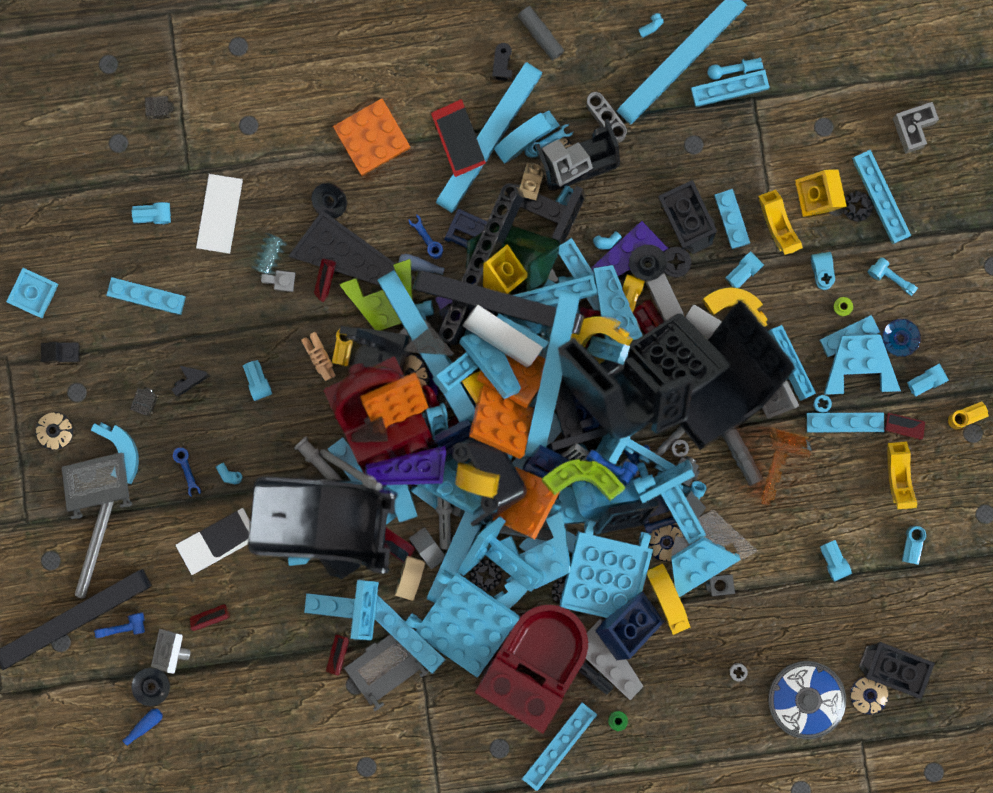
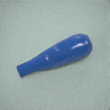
(151, 719)

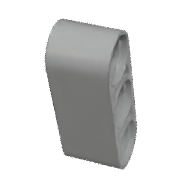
(604, 107)
(664, 297)

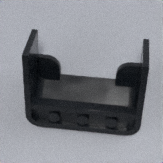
(603, 153)
(491, 460)

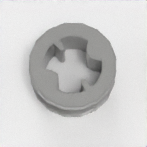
(681, 454)
(743, 668)

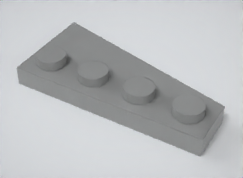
(616, 671)

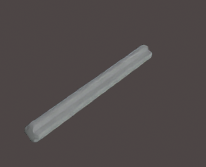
(93, 550)

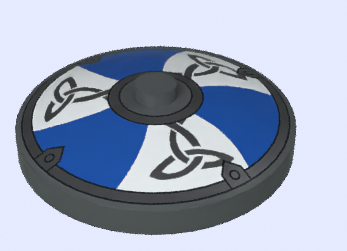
(807, 700)

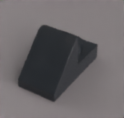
(60, 352)
(193, 378)

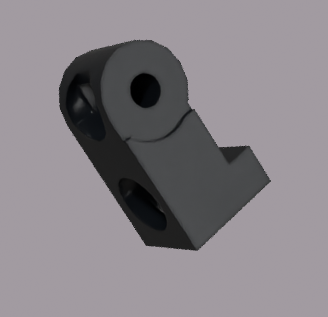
(502, 55)

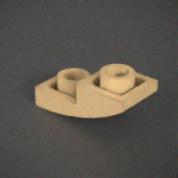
(531, 181)
(410, 578)

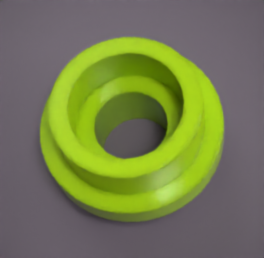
(841, 312)

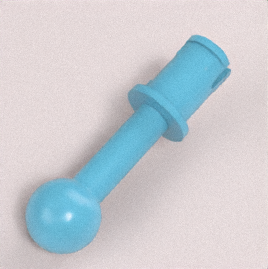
(715, 71)

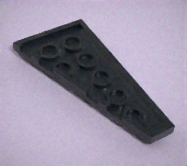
(335, 242)

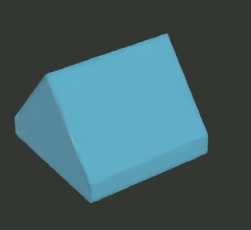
(565, 195)

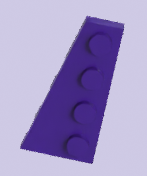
(621, 252)
(415, 468)

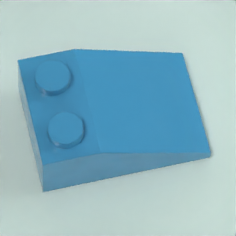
(594, 503)

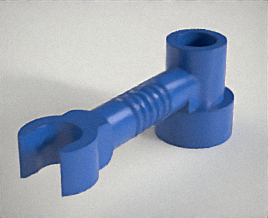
(429, 242)
(187, 471)
(625, 473)
(135, 624)

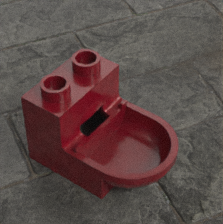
(345, 400)
(547, 642)

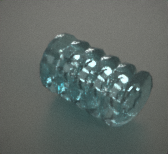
(269, 254)

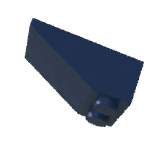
(629, 627)

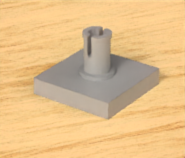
(781, 401)
(168, 651)

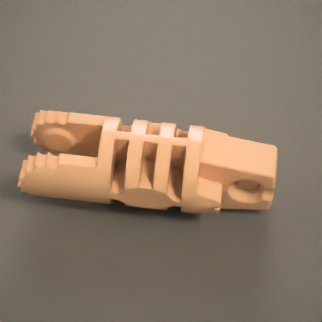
(319, 356)

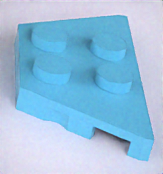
(699, 563)

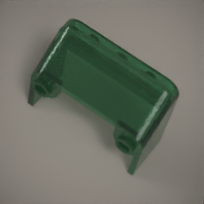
(532, 250)

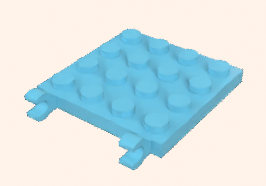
(604, 572)
(465, 623)

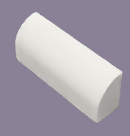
(502, 336)

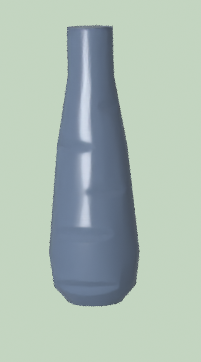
(420, 264)

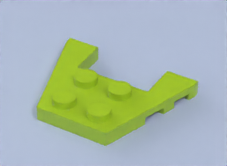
(376, 306)

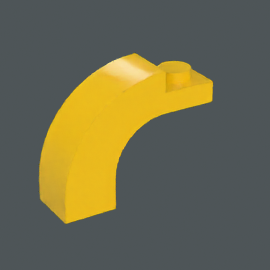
(778, 222)
(728, 297)
(603, 325)
(900, 476)
(476, 481)
(668, 599)

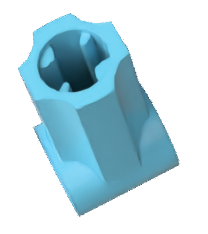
(157, 213)
(747, 267)
(930, 379)
(258, 385)
(913, 547)
(837, 565)

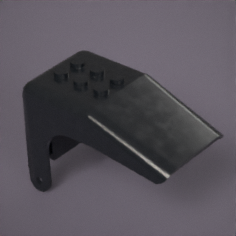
(321, 520)

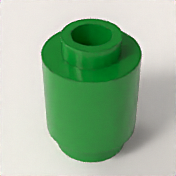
(611, 720)

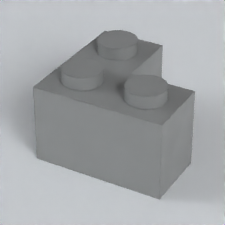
(910, 125)
(566, 163)

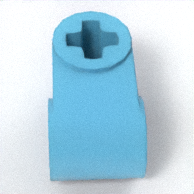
(823, 266)
(437, 419)

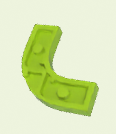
(584, 471)

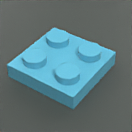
(32, 293)

